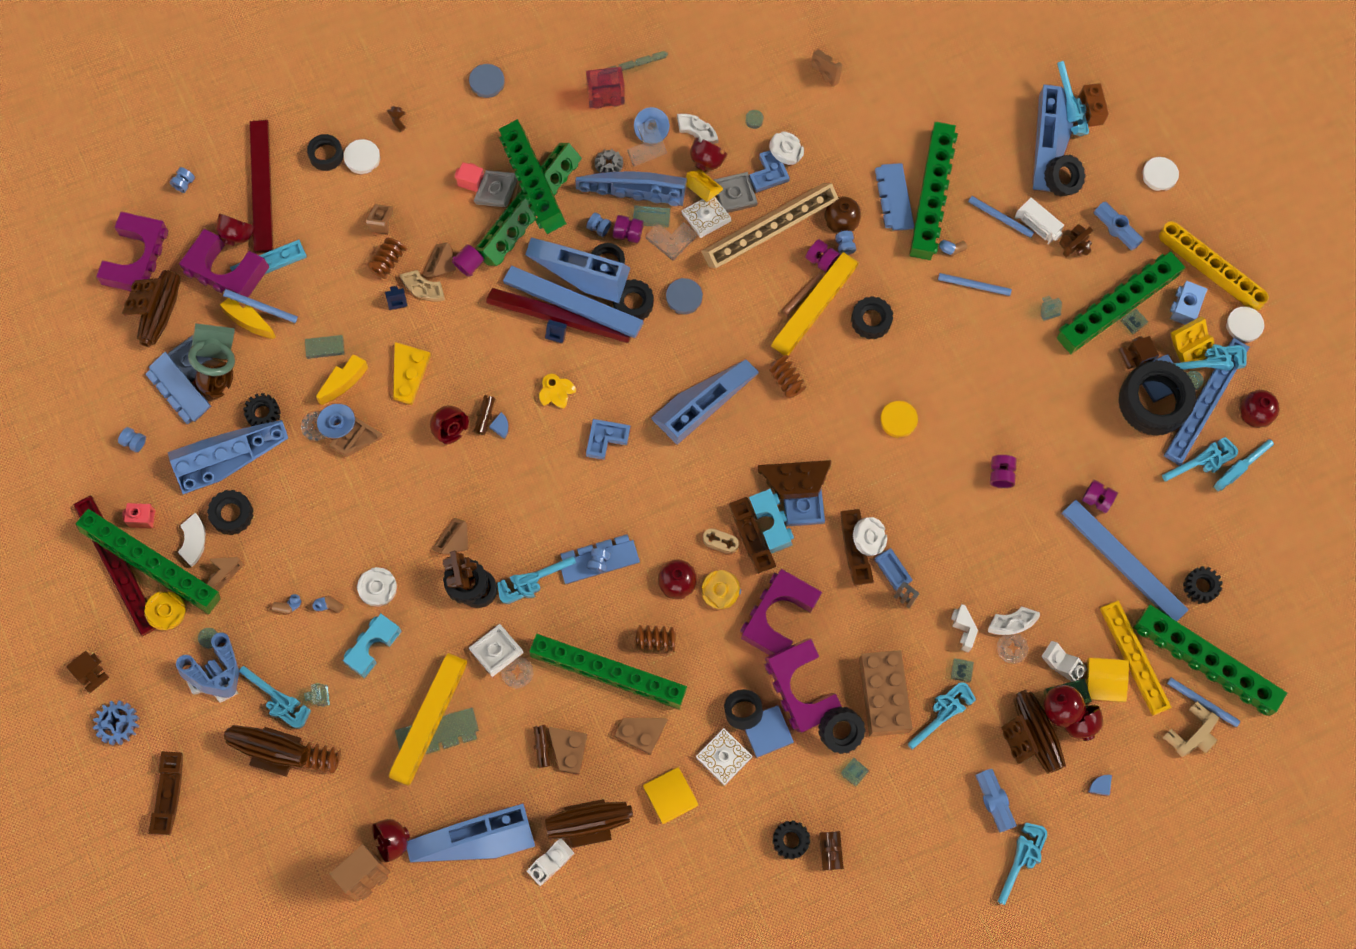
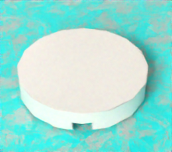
(786, 148)
(361, 156)
(1160, 174)
(1245, 324)
(869, 536)
(377, 587)

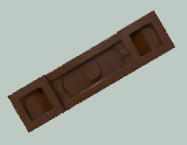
(751, 535)
(857, 562)
(167, 793)

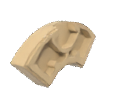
(421, 287)

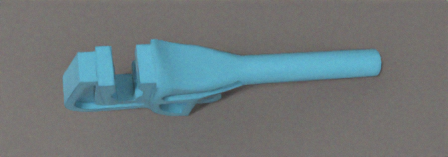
(1074, 106)
(1219, 358)
(1210, 458)
(1241, 466)
(526, 584)
(281, 703)
(947, 708)
(1026, 853)

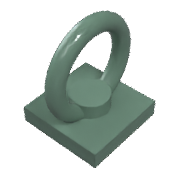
(213, 343)

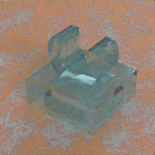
(1050, 308)
(319, 695)
(854, 772)

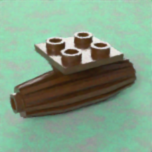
(154, 302)
(1033, 734)
(269, 748)
(588, 822)

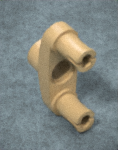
(1201, 738)

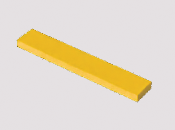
(1138, 661)

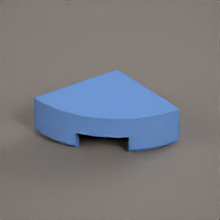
(500, 425)
(1101, 785)

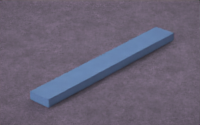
(573, 302)
(1203, 408)
(1124, 561)

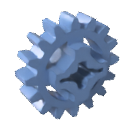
(112, 714)

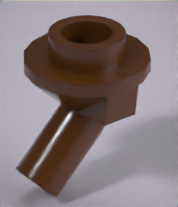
(396, 113)

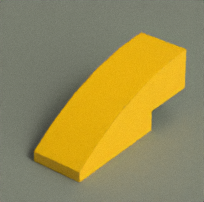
(247, 318)
(342, 379)

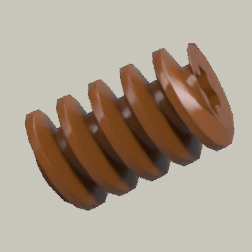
(385, 256)
(786, 378)
(655, 638)
(322, 758)

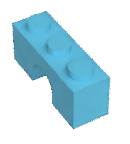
(766, 505)
(380, 630)

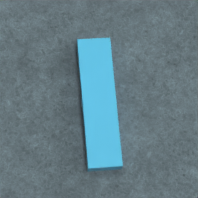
(282, 256)

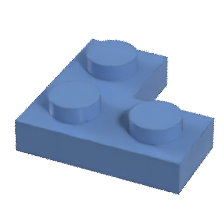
(772, 175)
(605, 432)

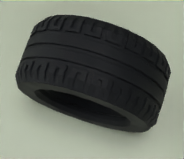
(1172, 377)

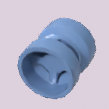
(182, 180)
(598, 224)
(845, 242)
(131, 439)
(598, 560)

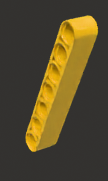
(1209, 258)
(815, 304)
(428, 719)

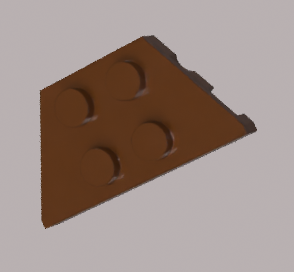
(796, 479)

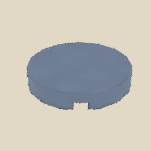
(486, 80)
(684, 296)

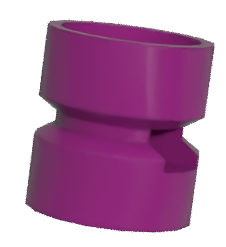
(628, 229)
(826, 260)
(1003, 471)
(1094, 491)

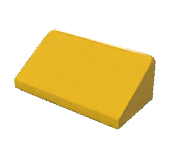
(702, 185)

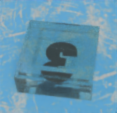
(1134, 321)
(962, 670)

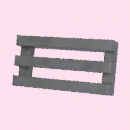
(905, 596)

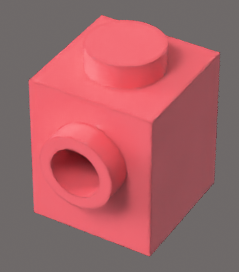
(469, 176)
(139, 515)

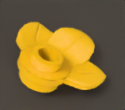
(558, 393)

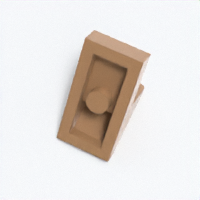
(379, 219)
(227, 569)

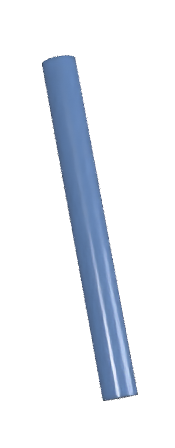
(1000, 216)
(974, 284)
(261, 306)
(1205, 703)

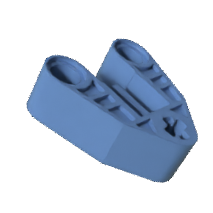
(214, 686)

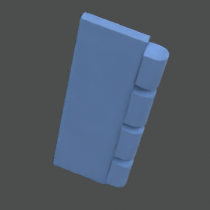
(894, 197)
(174, 382)
(622, 555)

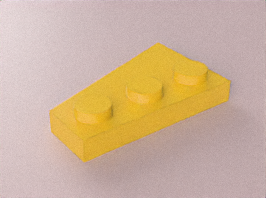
(408, 371)

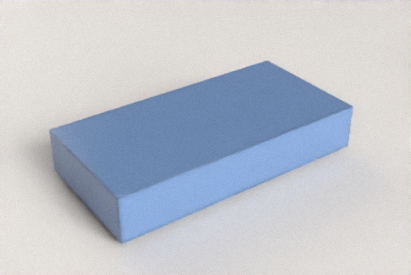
(892, 569)

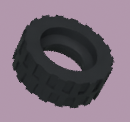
(1052, 175)
(644, 291)
(878, 305)
(223, 499)
(474, 593)
(833, 717)

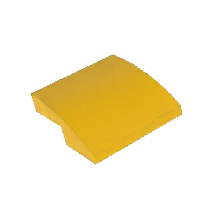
(1192, 340)
(1107, 679)
(670, 795)

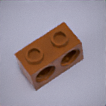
(1096, 107)

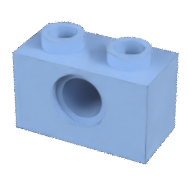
(1194, 296)

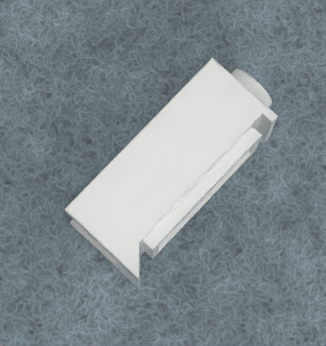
(1040, 220)

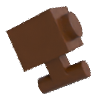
(1140, 351)
(86, 669)

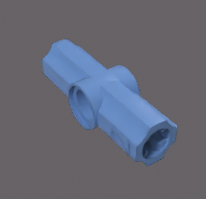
(1125, 233)
(995, 800)

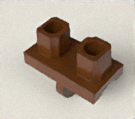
(1071, 245)
(462, 570)
(831, 850)

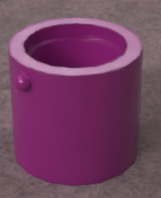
(467, 260)

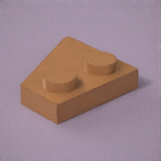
(830, 71)
(356, 439)
(641, 732)
(568, 748)

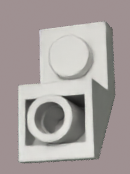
(964, 622)
(1065, 664)
(550, 862)

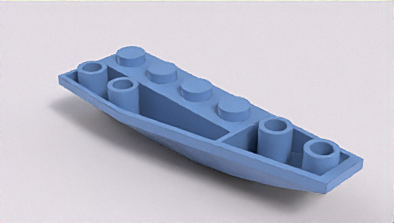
(1052, 131)
(636, 185)
(583, 270)
(699, 402)
(223, 454)
(477, 838)

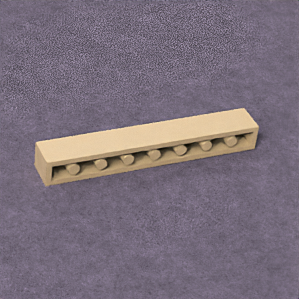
(770, 225)

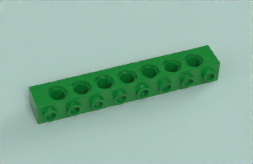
(532, 177)
(920, 247)
(493, 256)
(1168, 264)
(148, 561)
(1220, 660)
(608, 671)

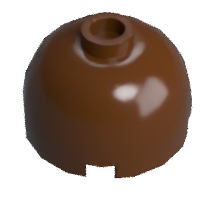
(843, 215)
(213, 385)

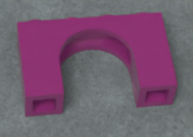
(141, 228)
(201, 256)
(783, 588)
(782, 667)

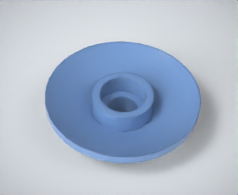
(650, 114)
(335, 414)

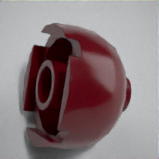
(706, 155)
(233, 230)
(1259, 408)
(448, 424)
(677, 579)
(1064, 705)
(1089, 724)
(391, 839)

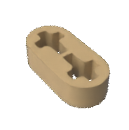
(722, 537)

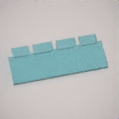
(641, 61)
(450, 728)

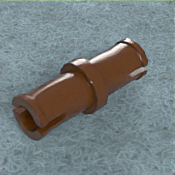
(484, 415)
(541, 746)

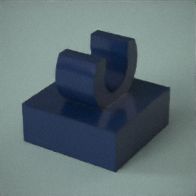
(396, 298)
(555, 331)

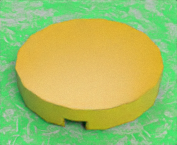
(899, 419)
(720, 589)
(165, 610)

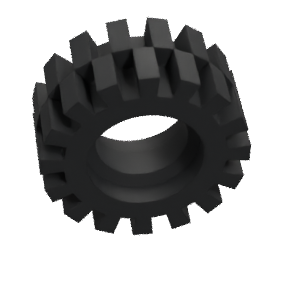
(262, 400)
(1210, 577)
(796, 828)

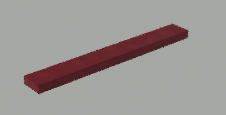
(261, 186)
(550, 312)
(120, 574)

